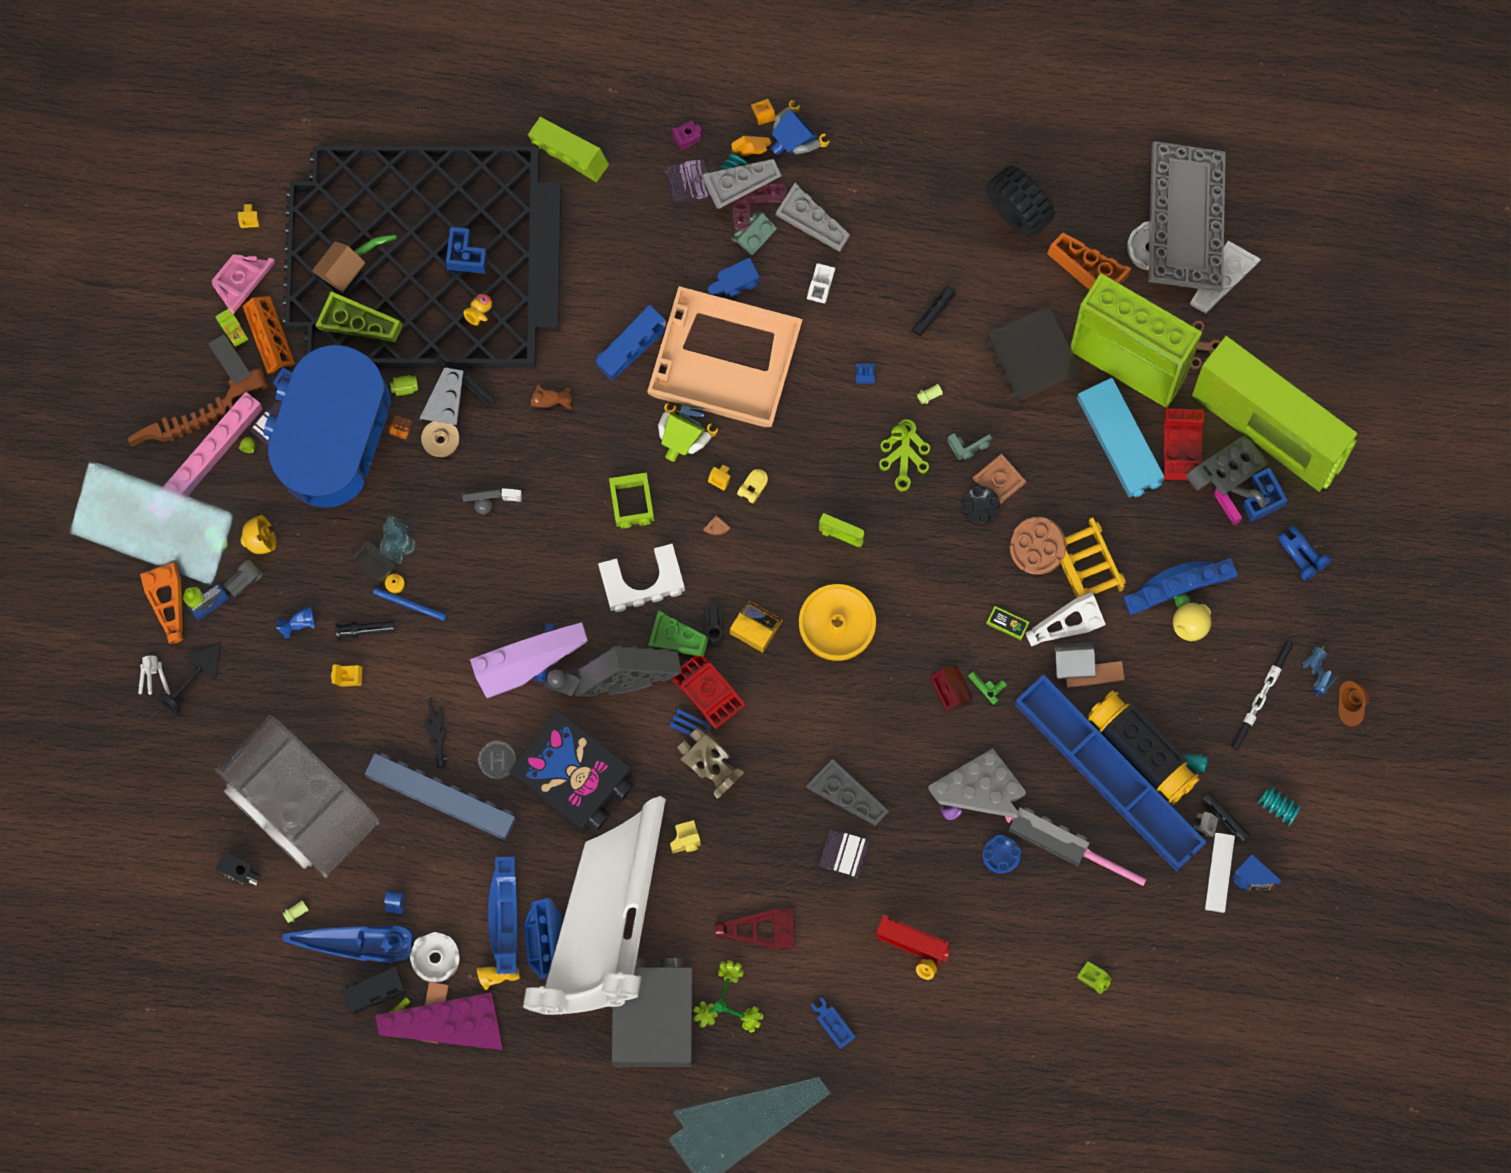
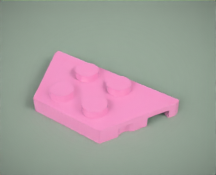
(239, 279)

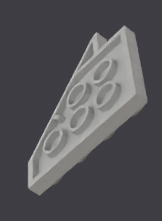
(980, 786)

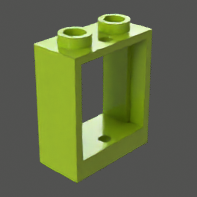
(627, 482)

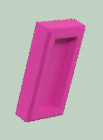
(1228, 507)

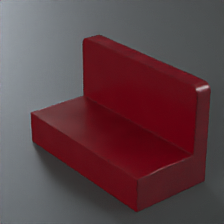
(950, 687)

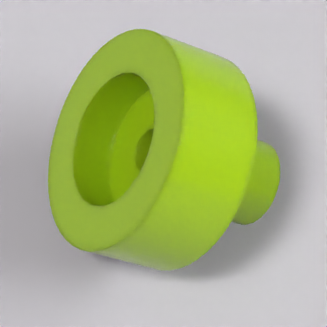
(193, 597)

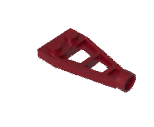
(783, 929)

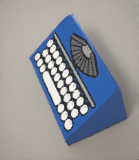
(212, 599)

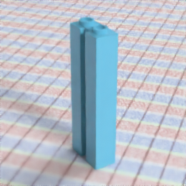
(1120, 438)

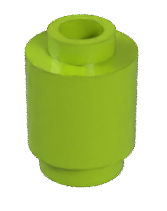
(404, 385)

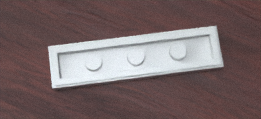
(1219, 872)

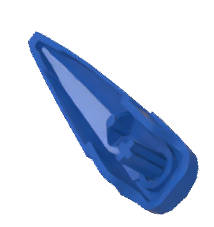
(361, 943)

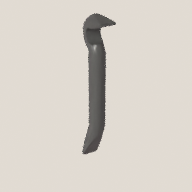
(1250, 494)

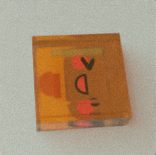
(400, 427)

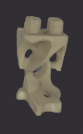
(703, 752)

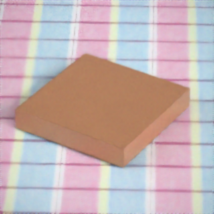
(1000, 477)

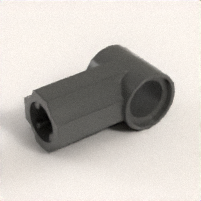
(247, 575)

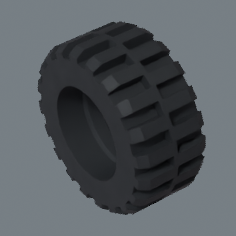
(1020, 201)

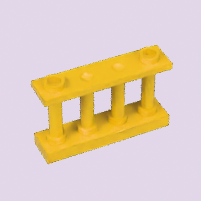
(1076, 577)

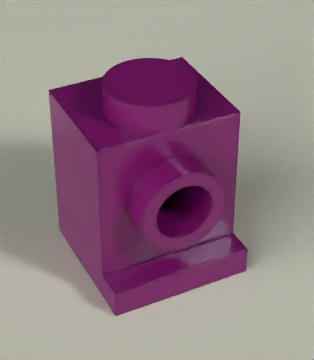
(687, 140)

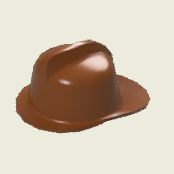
(1352, 702)

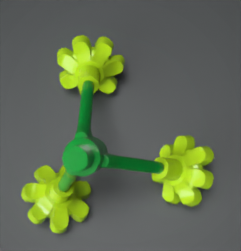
(706, 1013)

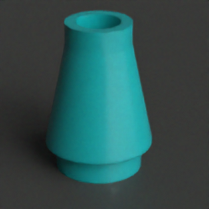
(1196, 762)

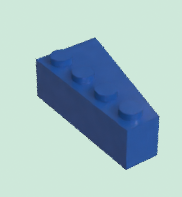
(631, 343)

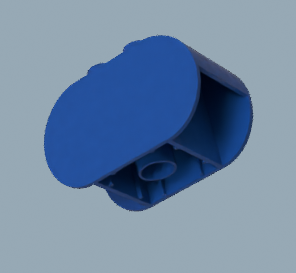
(327, 425)

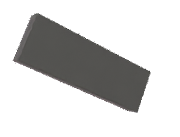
(229, 359)

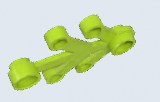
(905, 451)

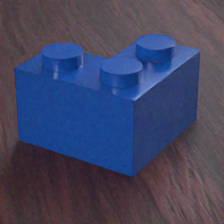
(461, 256)
(1266, 484)

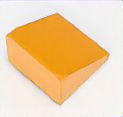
(763, 112)

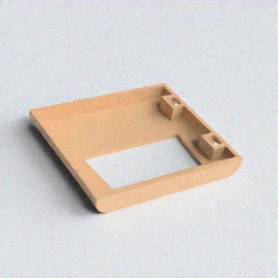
(716, 383)

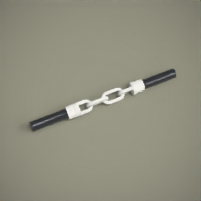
(1250, 717)

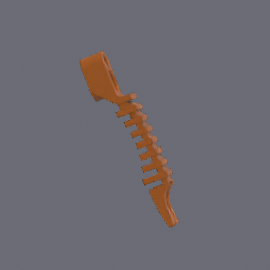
(252, 385)

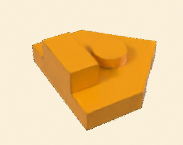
(750, 145)

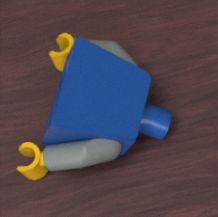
(794, 133)

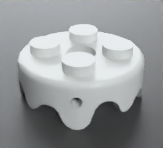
(1136, 246)
(430, 944)

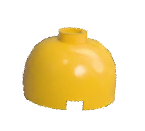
(257, 535)

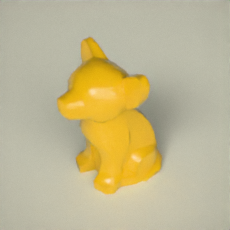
(488, 976)

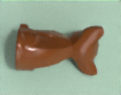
(547, 398)

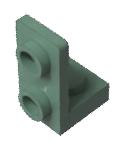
(957, 446)

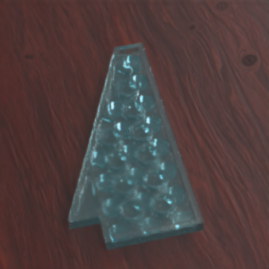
(732, 1128)

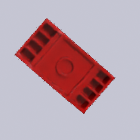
(1182, 442)
(708, 691)

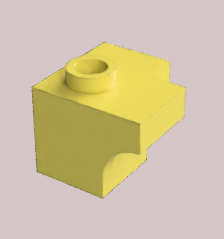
(686, 838)

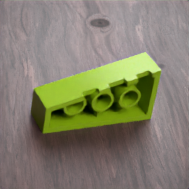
(569, 148)
(352, 318)

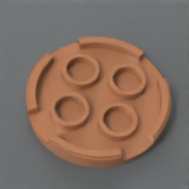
(1038, 545)

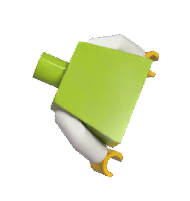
(681, 435)

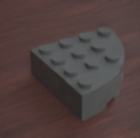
(626, 670)

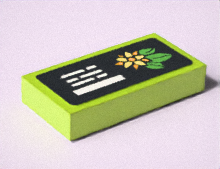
(1007, 623)

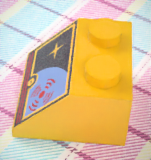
(755, 626)

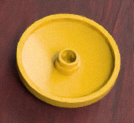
(837, 622)

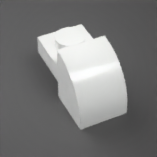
(821, 283)

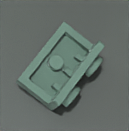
(756, 234)

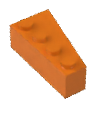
(1084, 262)

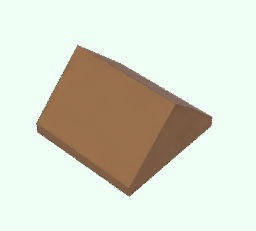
(339, 266)

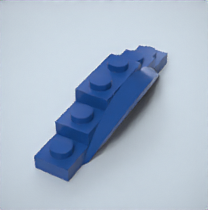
(1178, 581)
(504, 915)

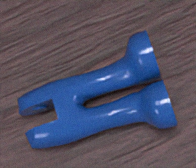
(1301, 542)

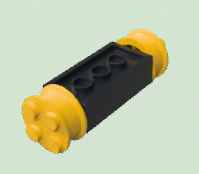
(1143, 747)

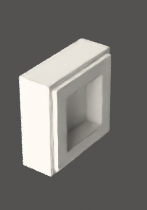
(511, 495)

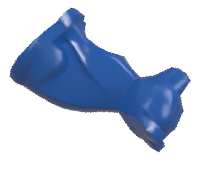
(299, 620)

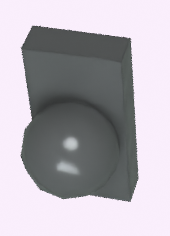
(483, 502)
(561, 682)

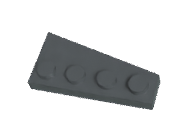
(843, 790)

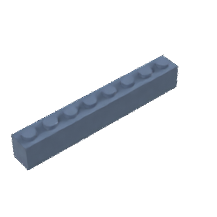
(441, 797)

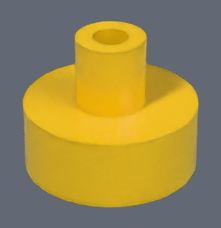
(396, 587)
(926, 969)

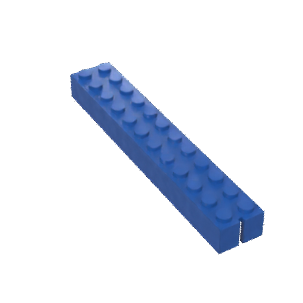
(1110, 773)

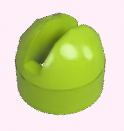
(900, 428)
(247, 445)

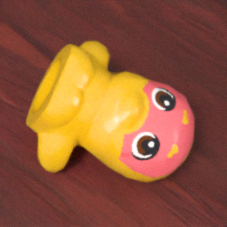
(479, 306)

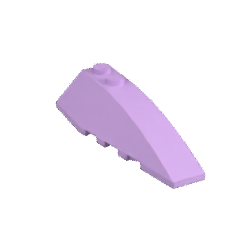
(521, 661)

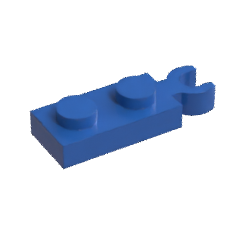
(833, 1025)

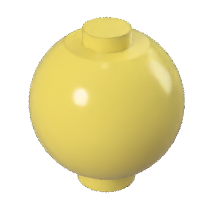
(1192, 621)

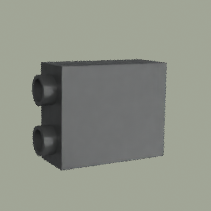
(657, 1023)

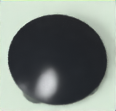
(980, 505)

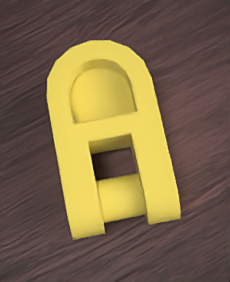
(758, 480)

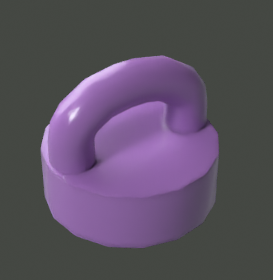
(950, 812)

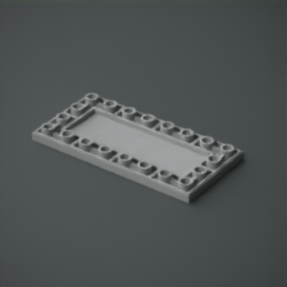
(1187, 216)

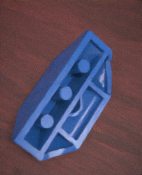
(541, 935)

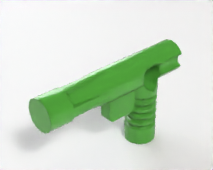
(988, 687)

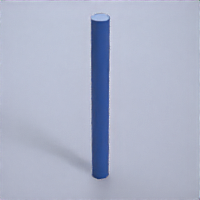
(410, 604)

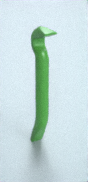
(372, 243)

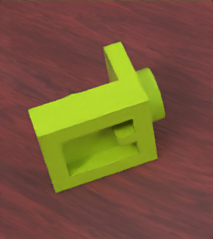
(1094, 977)

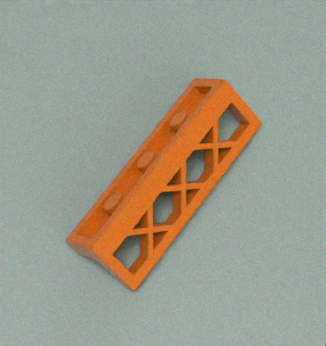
(264, 334)

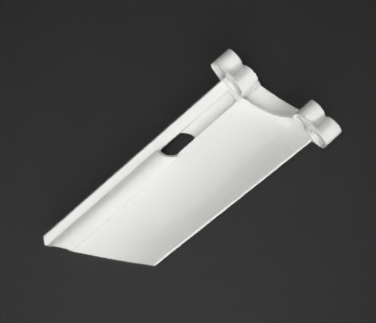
(592, 959)

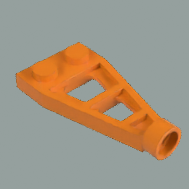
(156, 579)

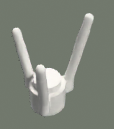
(150, 666)

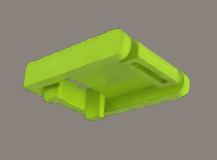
(839, 529)

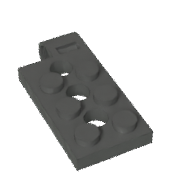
(1206, 471)

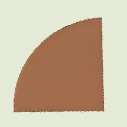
(716, 527)

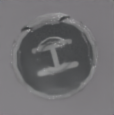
(496, 759)

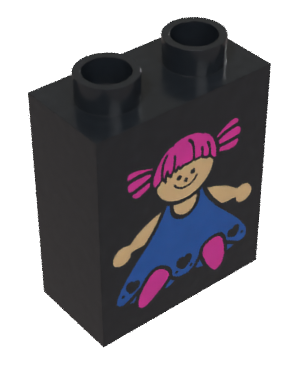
(572, 774)

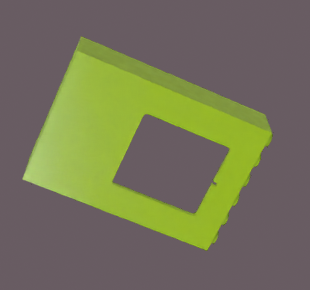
(1134, 340)
(1274, 414)

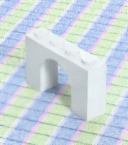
(622, 596)

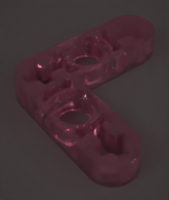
(753, 198)

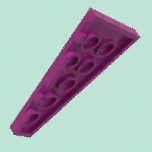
(453, 1022)

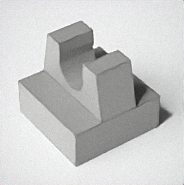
(1208, 824)

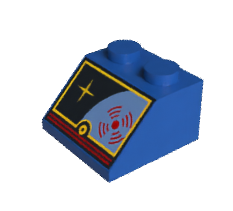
(1255, 876)

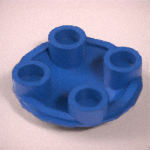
(1001, 854)

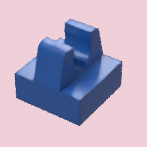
(865, 373)

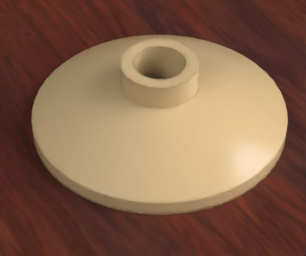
(433, 432)

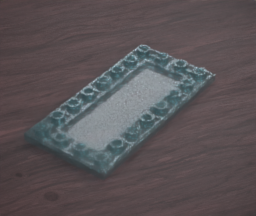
(151, 522)

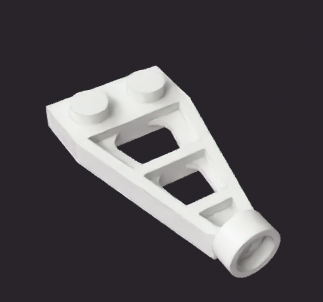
(1090, 616)

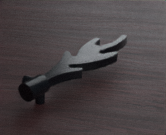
(434, 731)

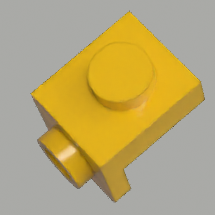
(346, 675)

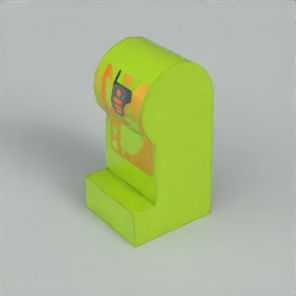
(231, 327)

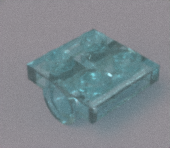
(396, 540)

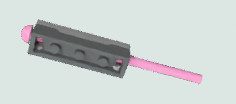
(1061, 842)

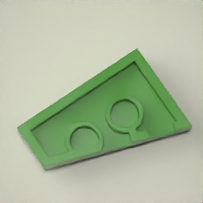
(675, 636)

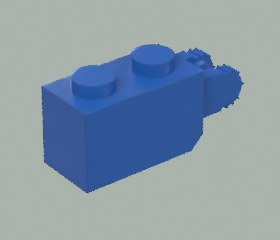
(735, 279)

